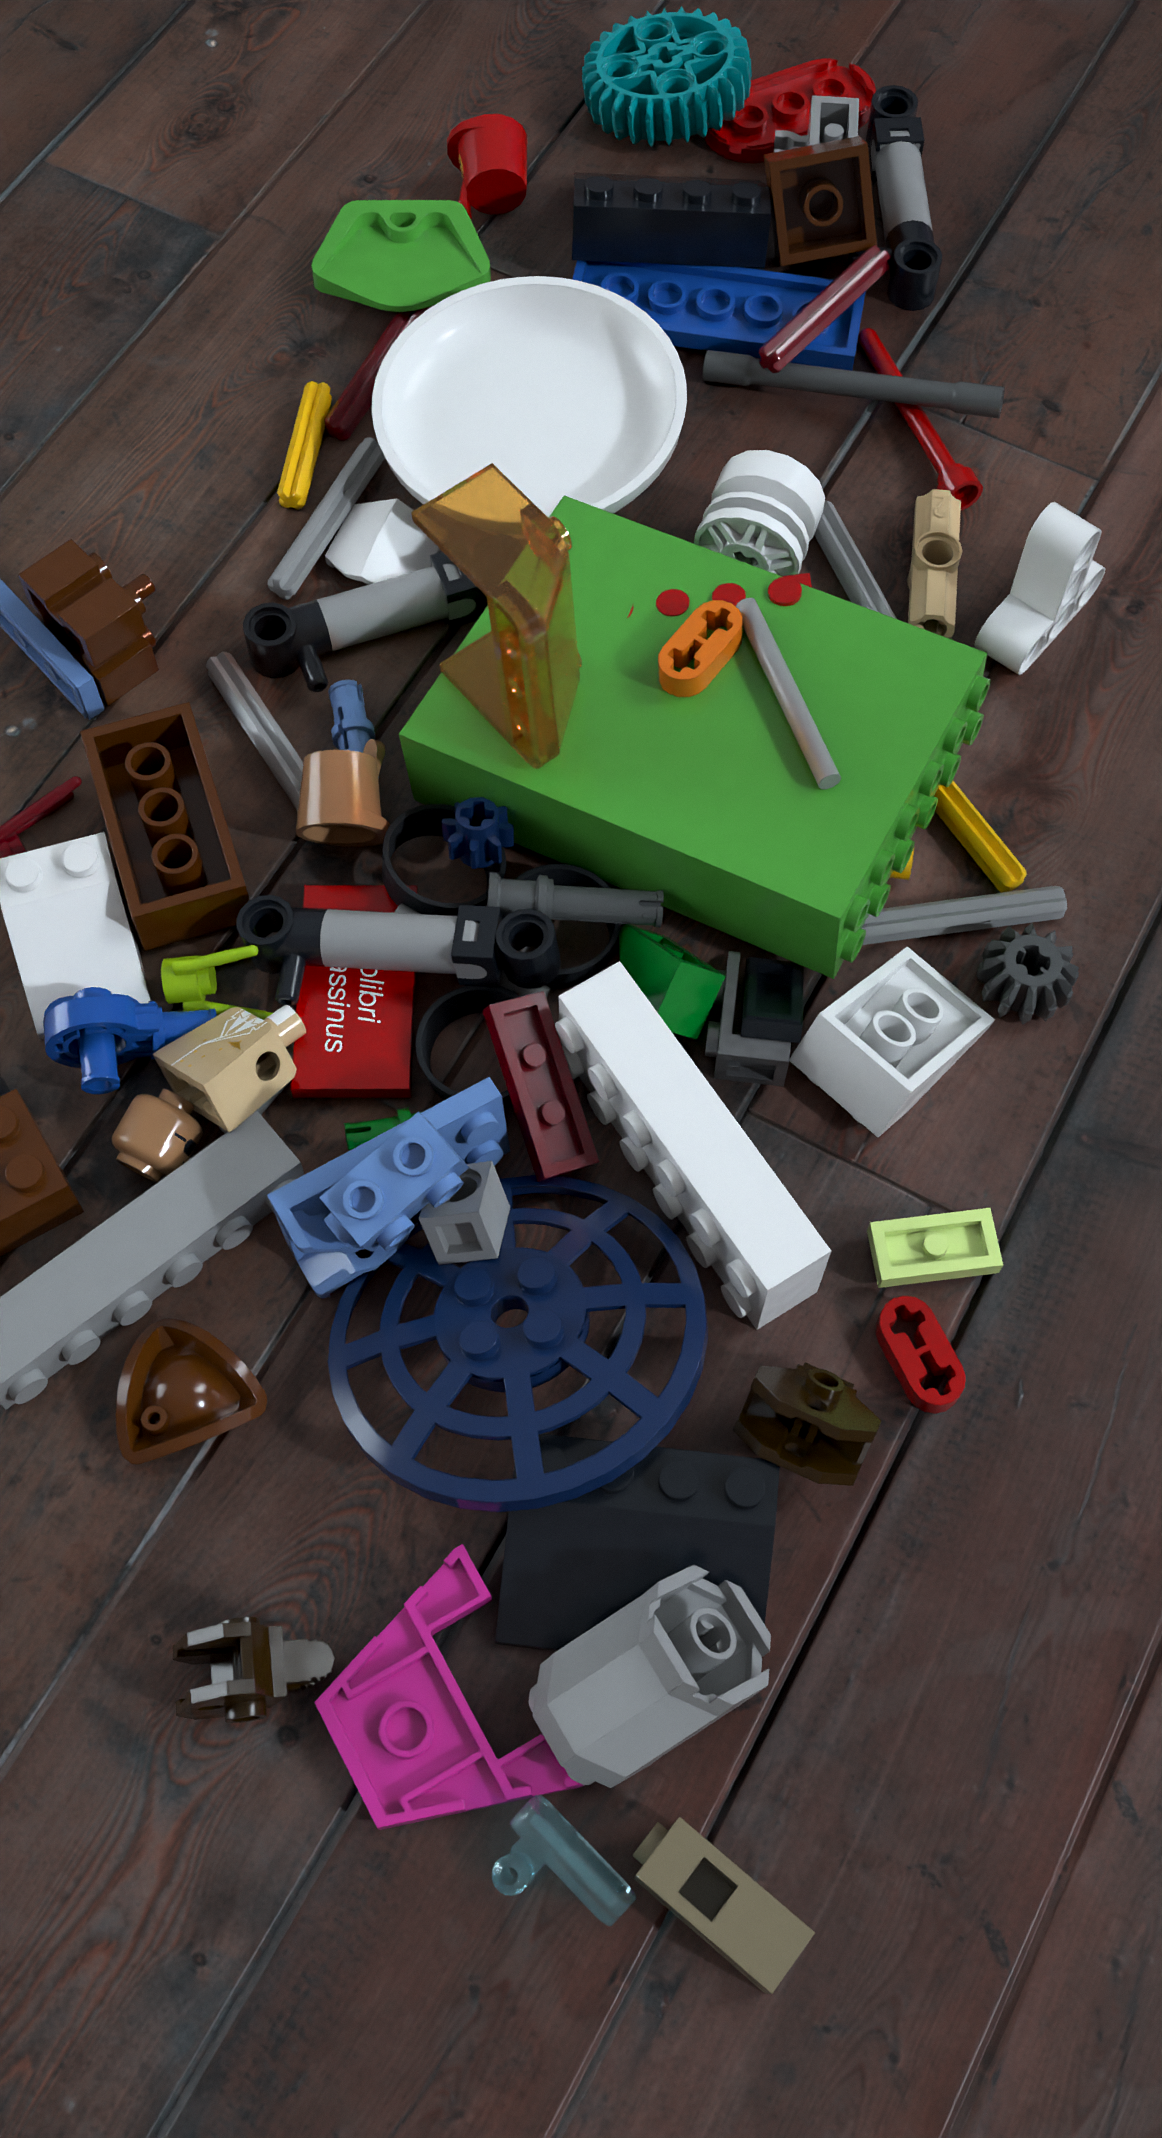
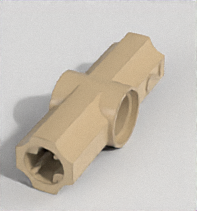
(935, 562)

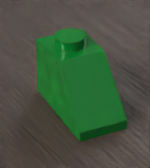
(671, 978)

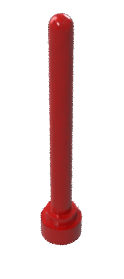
(951, 475)

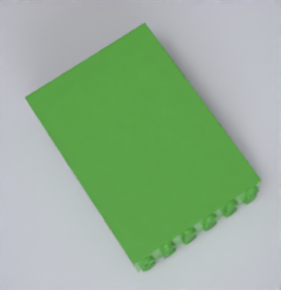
(713, 785)

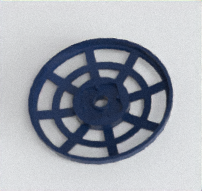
(523, 1355)

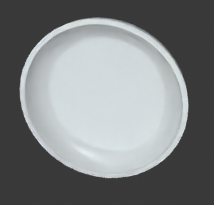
(540, 380)

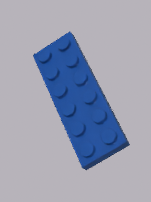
(727, 306)

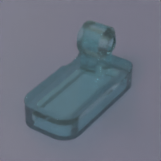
(554, 1842)

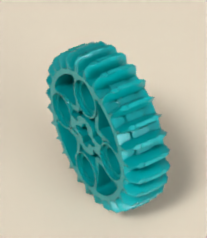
(667, 76)

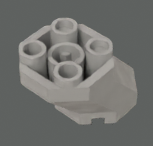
(650, 1677)

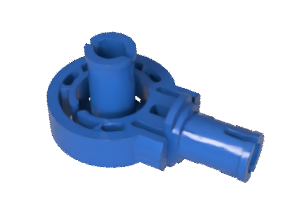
(109, 1029)

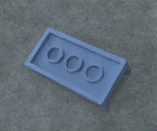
(468, 1121)

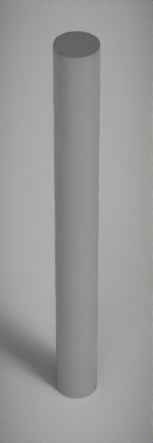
(788, 695)

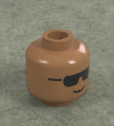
(156, 1134)

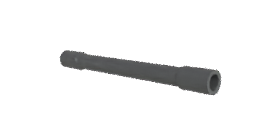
(958, 397)

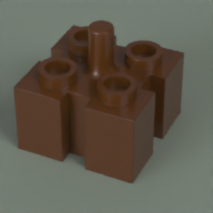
(94, 617)

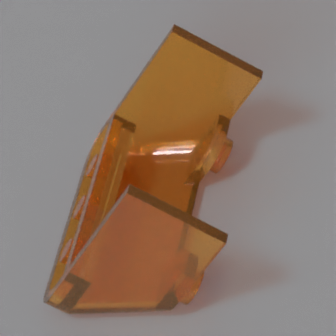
(529, 663)

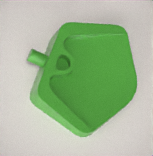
(400, 254)

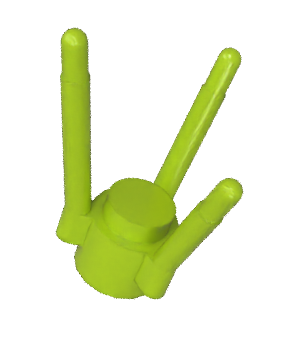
(193, 977)

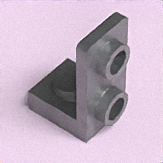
(743, 1057)

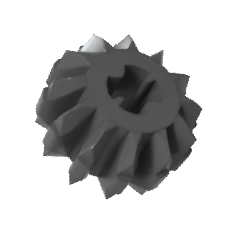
(1027, 973)

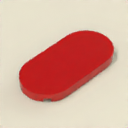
(784, 103)

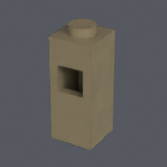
(721, 1903)

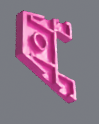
(409, 1725)

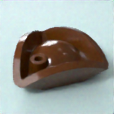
(181, 1391)

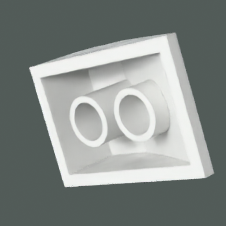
(70, 923)
(889, 1040)

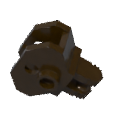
(807, 1423)
(248, 1669)

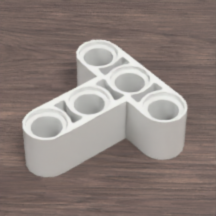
(1047, 591)

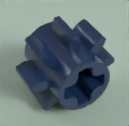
(478, 832)

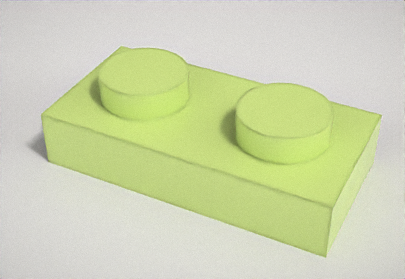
(934, 1247)

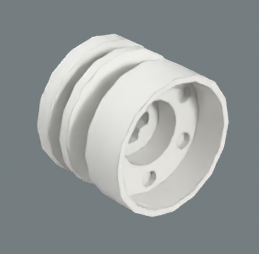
(763, 511)

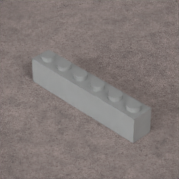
(139, 1255)

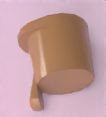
(342, 797)

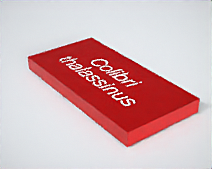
(353, 1017)

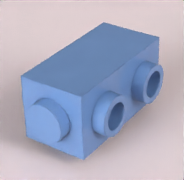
(393, 1185)

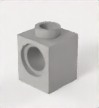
(471, 1221)

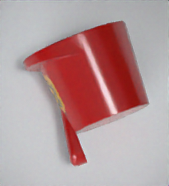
(492, 162)

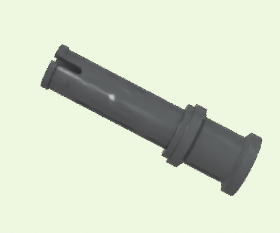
(576, 902)

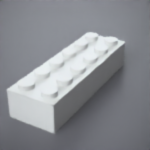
(690, 1148)

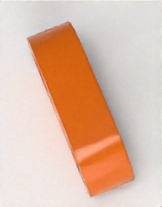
(691, 642)

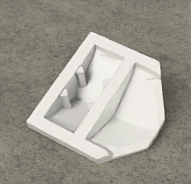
(380, 543)

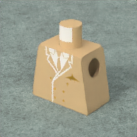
(232, 1063)

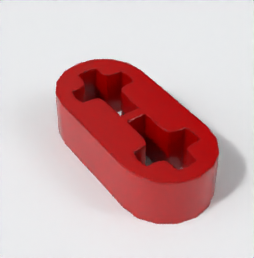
(932, 1347)

